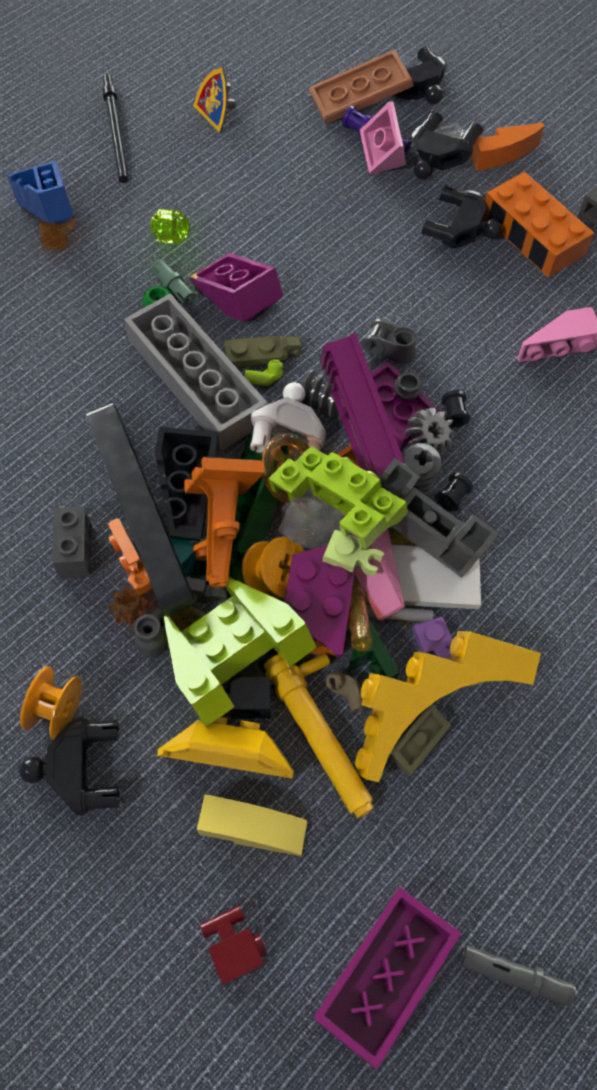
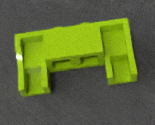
(344, 487)

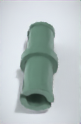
(173, 282)

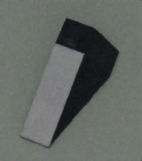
(176, 457)

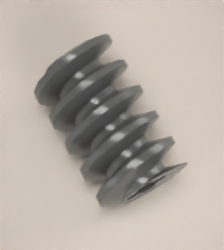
(319, 395)
(426, 463)

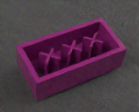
(386, 978)

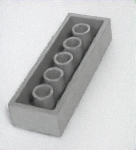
(194, 369)

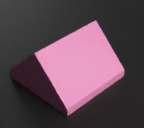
(383, 141)

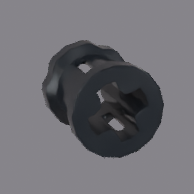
(455, 407)
(454, 492)

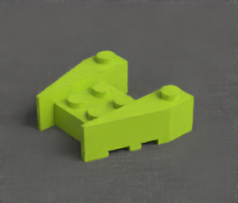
(230, 641)

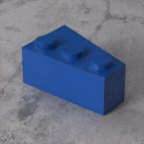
(42, 192)

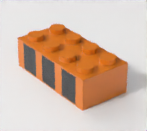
(538, 224)

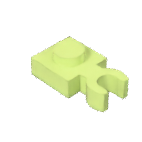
(347, 553)

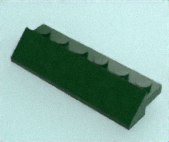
(253, 513)

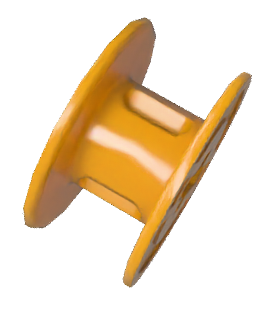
(269, 564)
(50, 702)

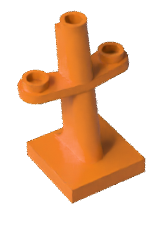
(222, 483)

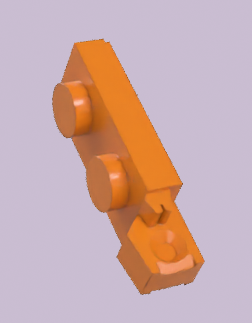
(131, 559)

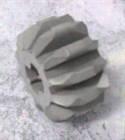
(430, 429)

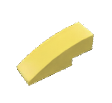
(251, 825)

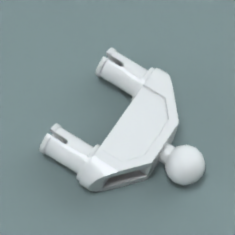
(287, 417)

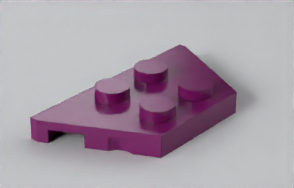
(321, 597)

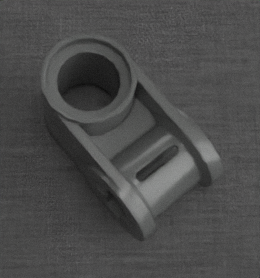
(391, 341)

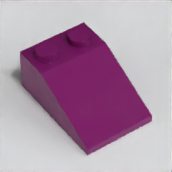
(239, 286)

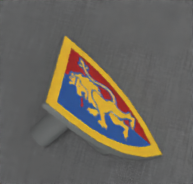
(213, 98)

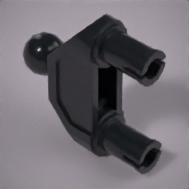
(426, 78)
(441, 150)
(467, 222)
(67, 766)

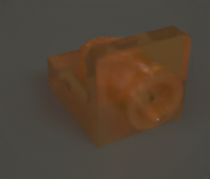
(55, 235)

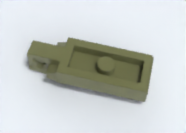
(261, 350)

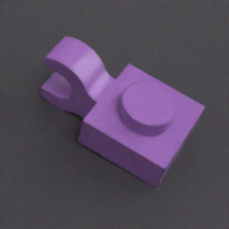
(433, 637)

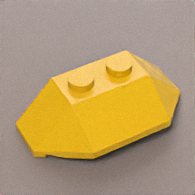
(229, 747)

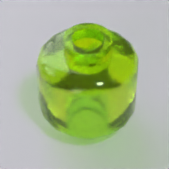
(169, 225)

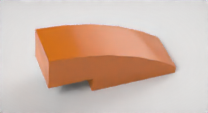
(506, 145)

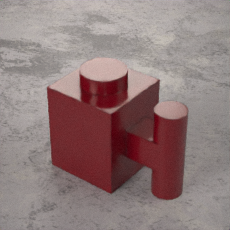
(236, 953)

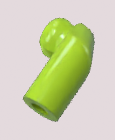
(266, 377)

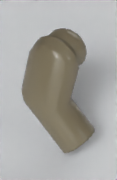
(346, 687)

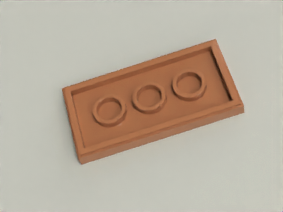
(361, 86)

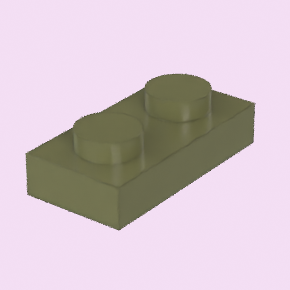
(419, 739)

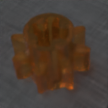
(121, 604)

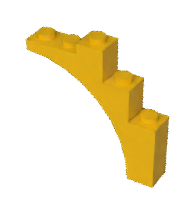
(430, 677)

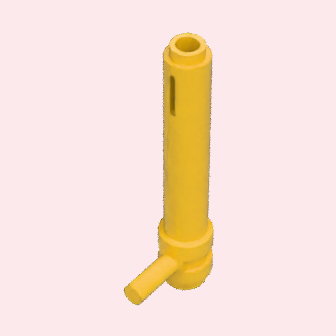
(293, 691)

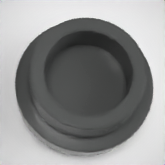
(408, 386)

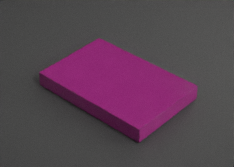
(396, 408)

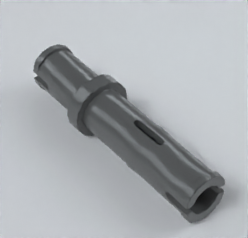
(519, 976)

